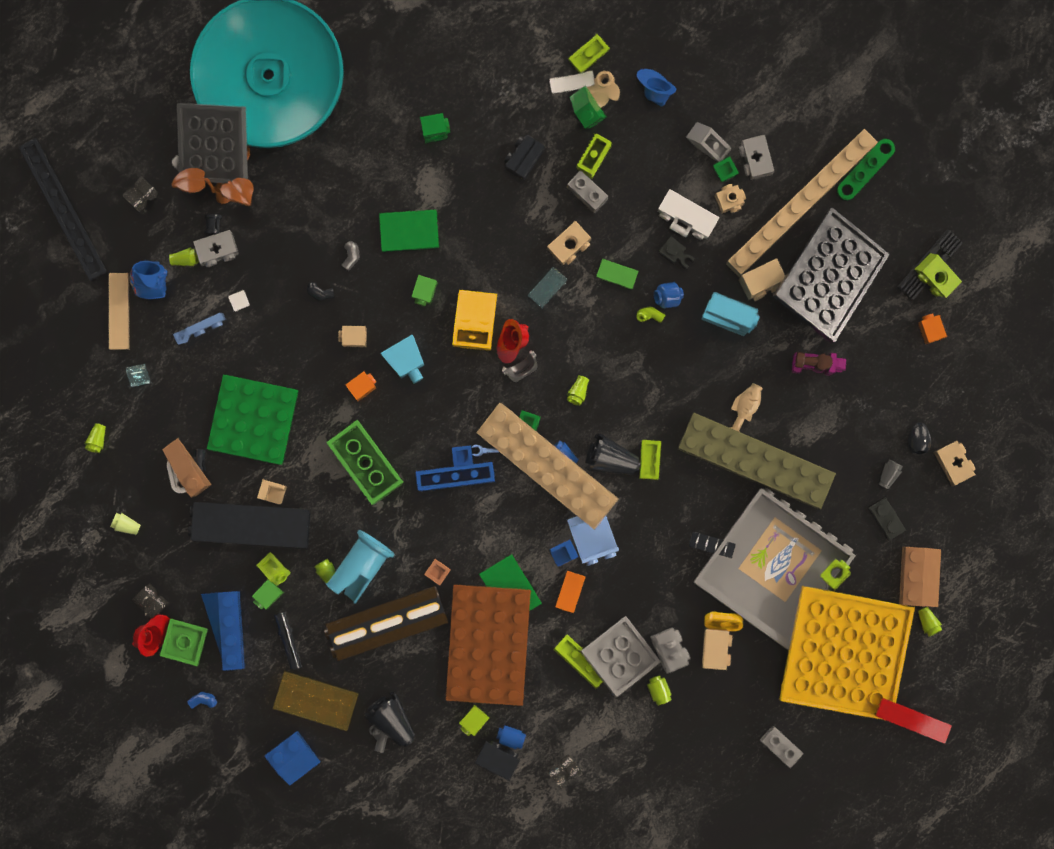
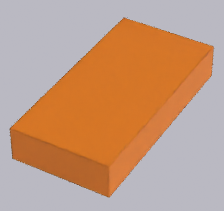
(570, 592)

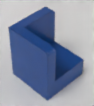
(563, 553)

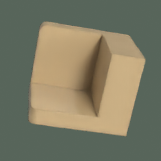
(272, 492)

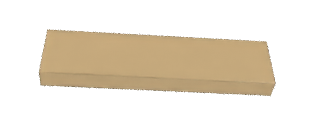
(118, 311)

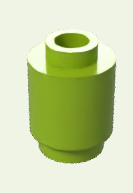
(659, 690)

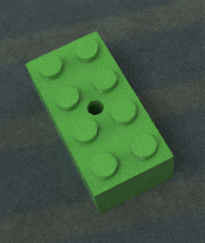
(352, 448)

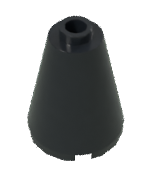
(610, 457)
(391, 719)

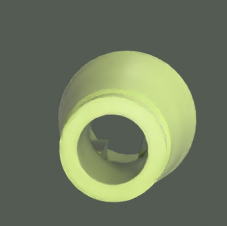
(125, 524)

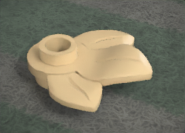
(604, 92)

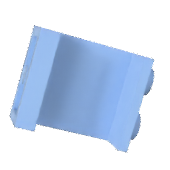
(592, 542)

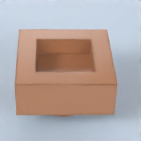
(437, 572)

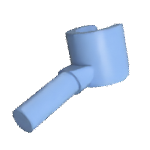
(484, 450)

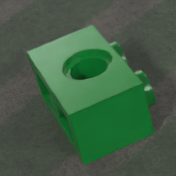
(435, 127)

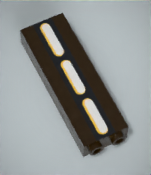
(386, 623)

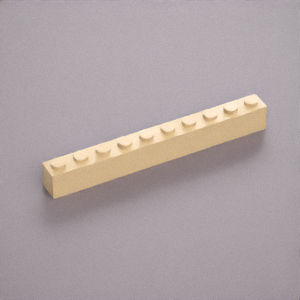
(801, 203)

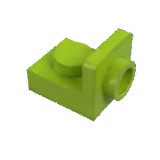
(273, 569)

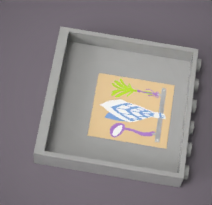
(770, 565)

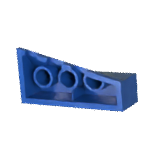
(226, 623)

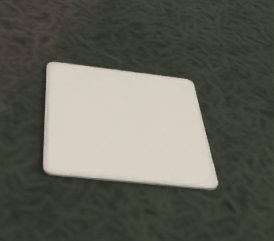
(239, 300)

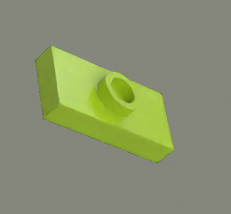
(650, 459)

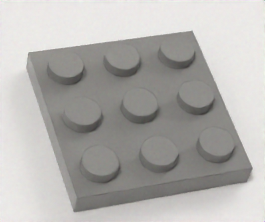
(620, 656)

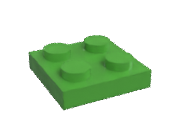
(184, 642)

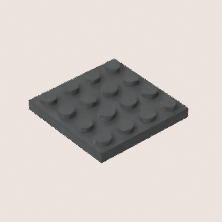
(213, 140)

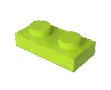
(589, 54)

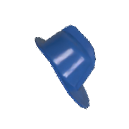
(655, 86)

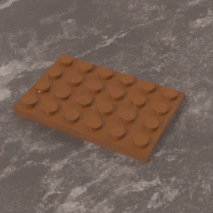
(488, 645)

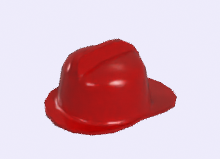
(512, 339)
(151, 636)

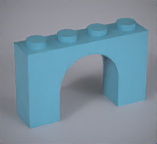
(730, 314)

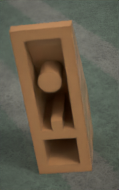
(186, 468)

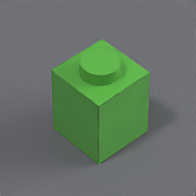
(424, 290)
(267, 595)

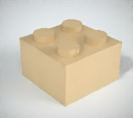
(762, 279)

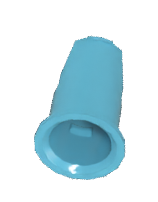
(359, 566)

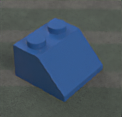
(292, 758)

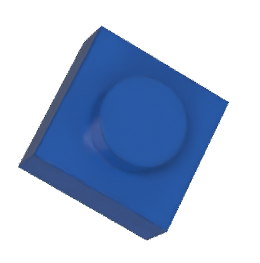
(462, 456)

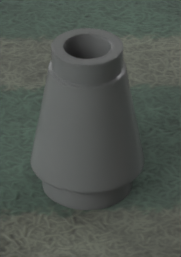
(890, 473)

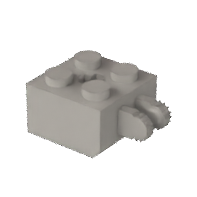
(669, 650)

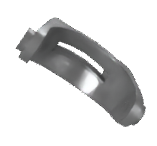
(513, 371)

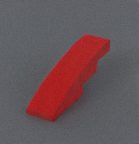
(913, 720)

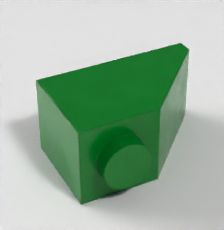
(586, 108)

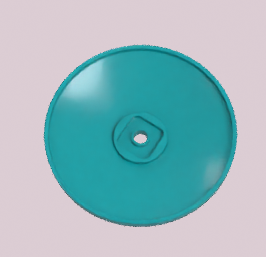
(275, 37)

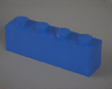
(455, 476)

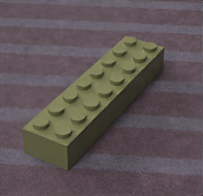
(756, 461)

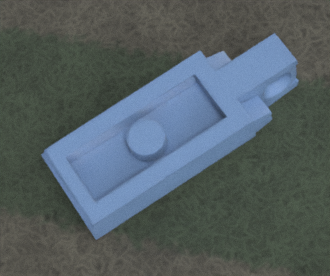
(198, 328)

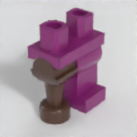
(818, 363)

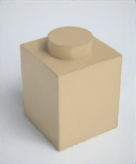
(353, 336)

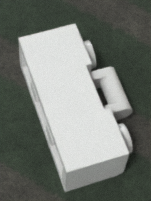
(690, 214)

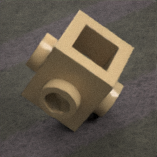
(725, 203)

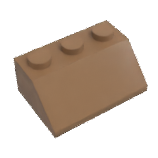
(920, 576)

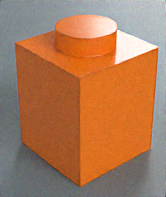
(932, 328)
(361, 385)

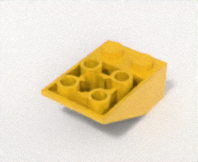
(474, 320)

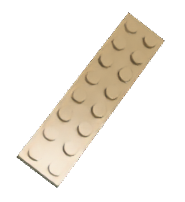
(547, 466)

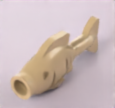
(746, 405)

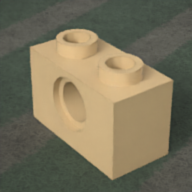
(574, 233)

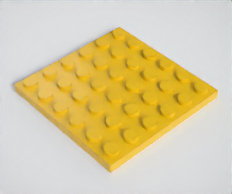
(846, 652)

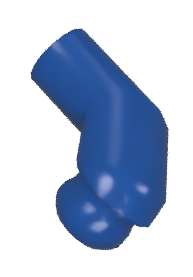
(203, 698)

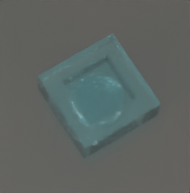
(138, 375)

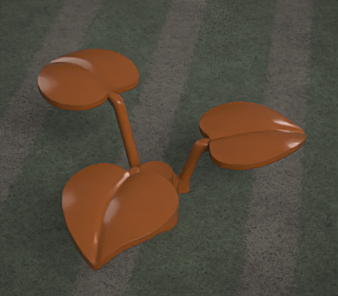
(193, 181)

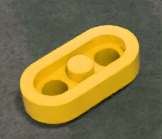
(723, 621)

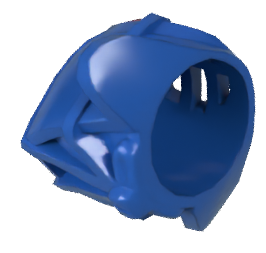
(148, 279)

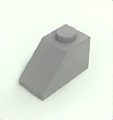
(708, 142)

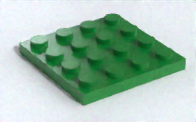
(252, 419)

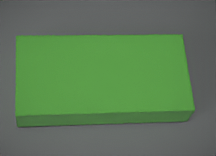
(617, 274)

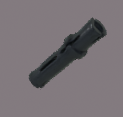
(294, 661)

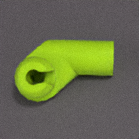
(648, 313)

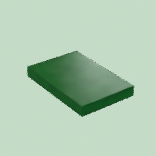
(409, 230)
(509, 575)

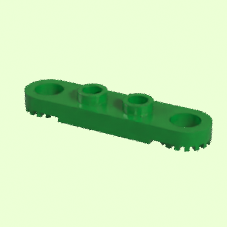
(866, 169)

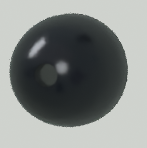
(919, 439)

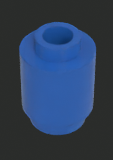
(511, 737)

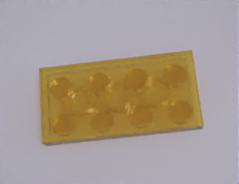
(315, 700)

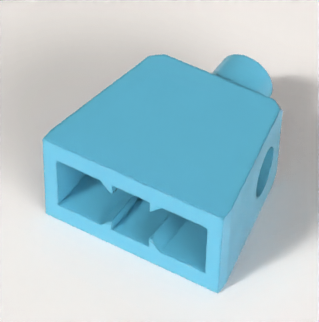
(405, 359)

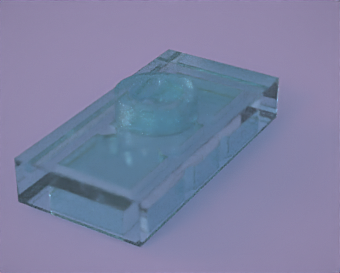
(547, 287)

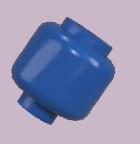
(668, 295)

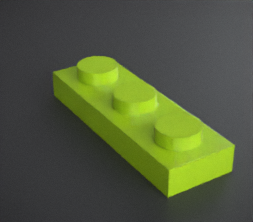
(570, 652)

